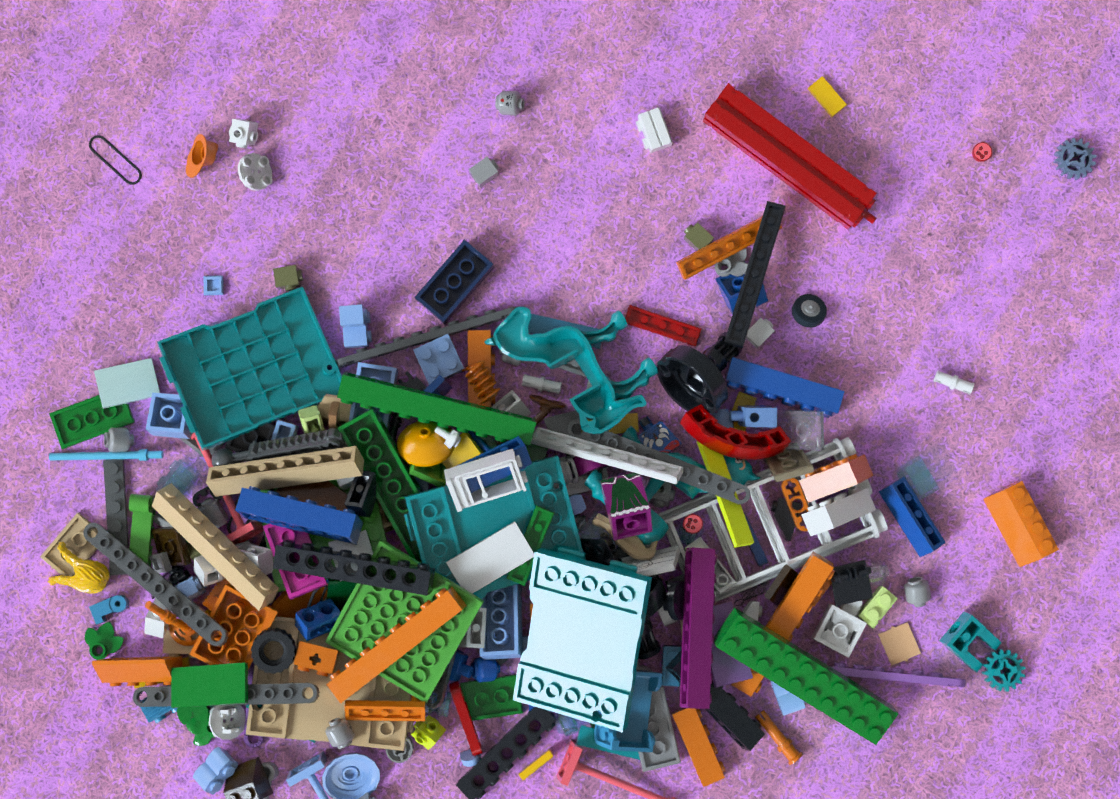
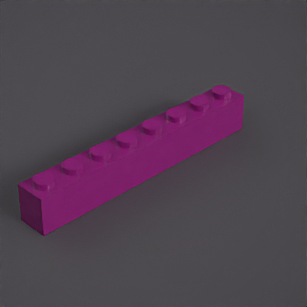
(697, 628)

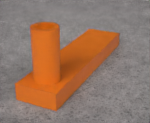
(385, 710)

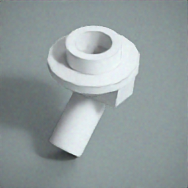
(452, 438)

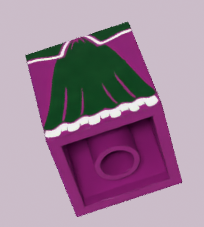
(626, 505)

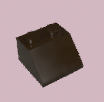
(248, 782)

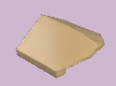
(324, 408)

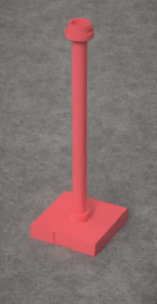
(243, 531)
(571, 764)

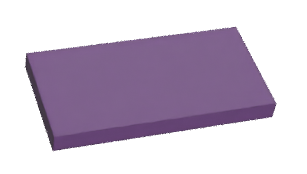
(724, 667)

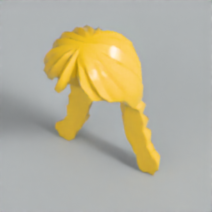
(89, 574)

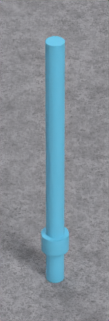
(142, 455)

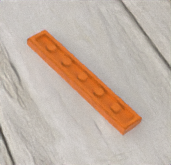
(719, 249)

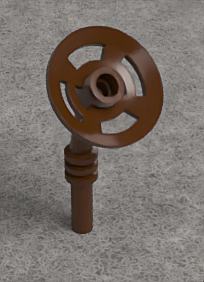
(545, 407)

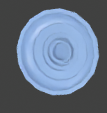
(350, 776)

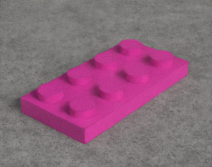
(295, 583)

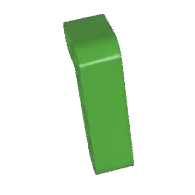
(142, 525)

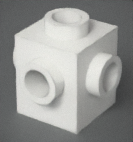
(243, 132)

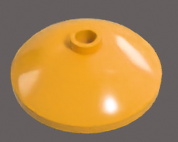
(422, 445)

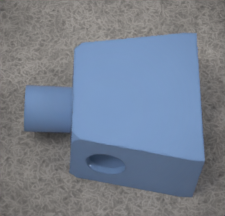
(754, 416)

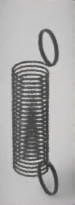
(750, 597)

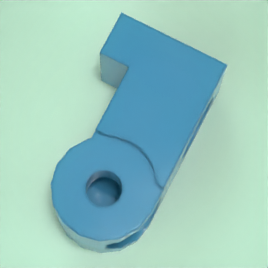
(114, 604)

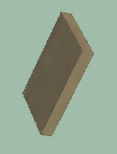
(789, 464)

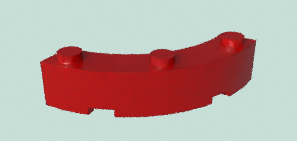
(732, 441)

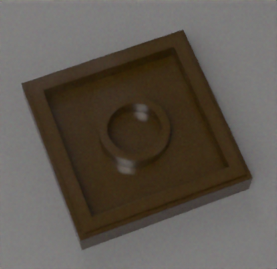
(171, 541)
(781, 585)

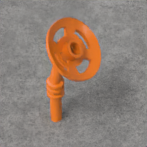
(174, 624)

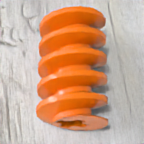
(482, 381)

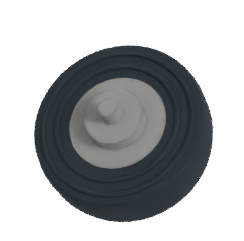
(809, 310)

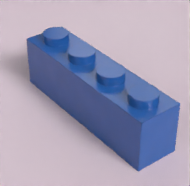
(488, 478)
(912, 517)

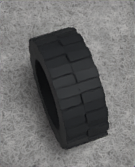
(280, 664)

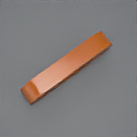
(797, 488)

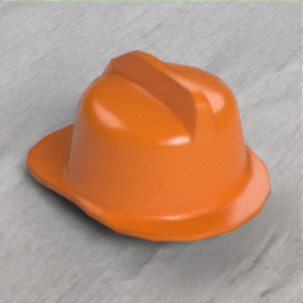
(201, 154)

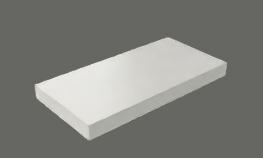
(490, 558)

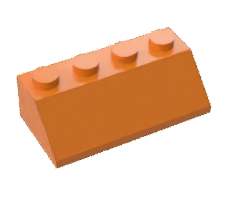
(1020, 524)
(136, 670)

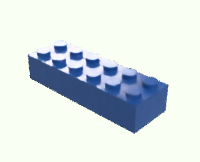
(783, 386)
(299, 515)

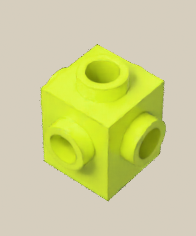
(428, 732)

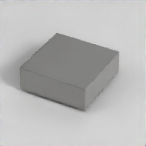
(161, 562)

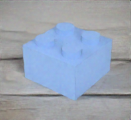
(439, 358)
(166, 417)

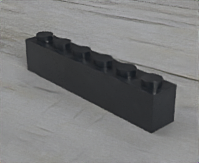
(726, 712)

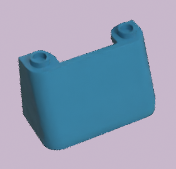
(636, 735)

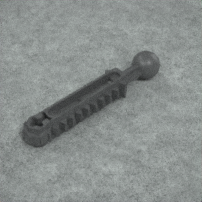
(282, 447)

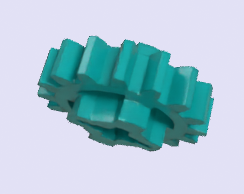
(1005, 678)

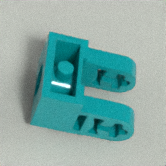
(962, 634)

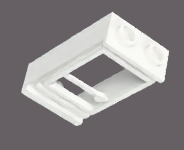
(459, 487)

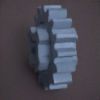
(1079, 165)

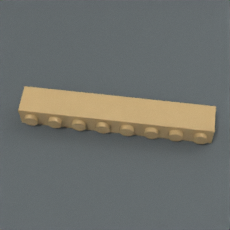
(286, 471)
(215, 546)

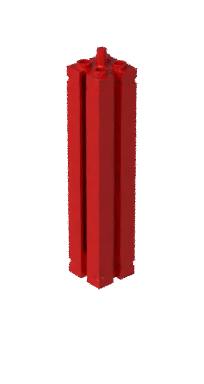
(790, 158)

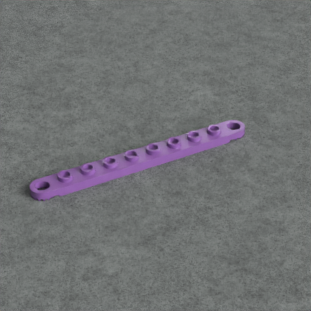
(898, 675)

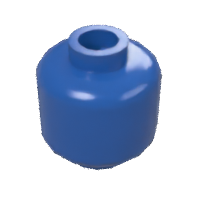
(485, 669)

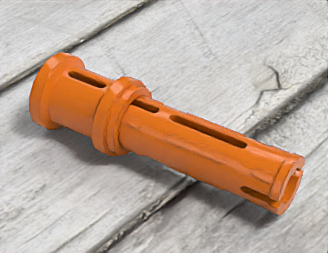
(784, 744)

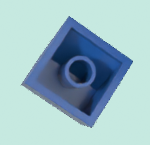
(730, 290)

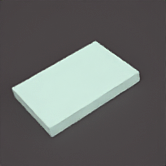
(126, 383)

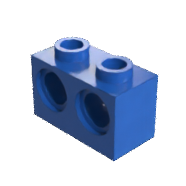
(316, 619)

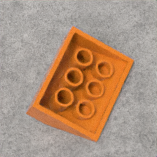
(243, 626)

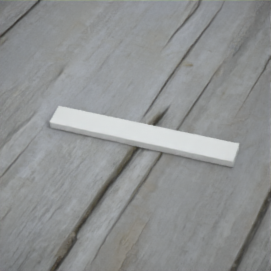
(607, 455)

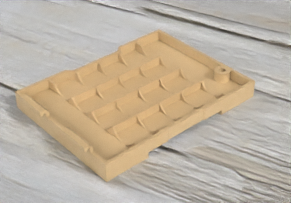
(310, 720)

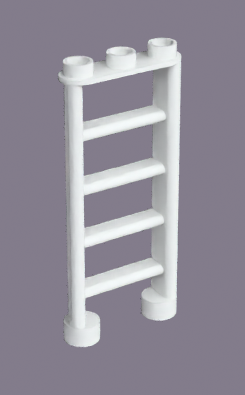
(873, 525)

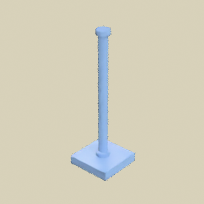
(308, 770)

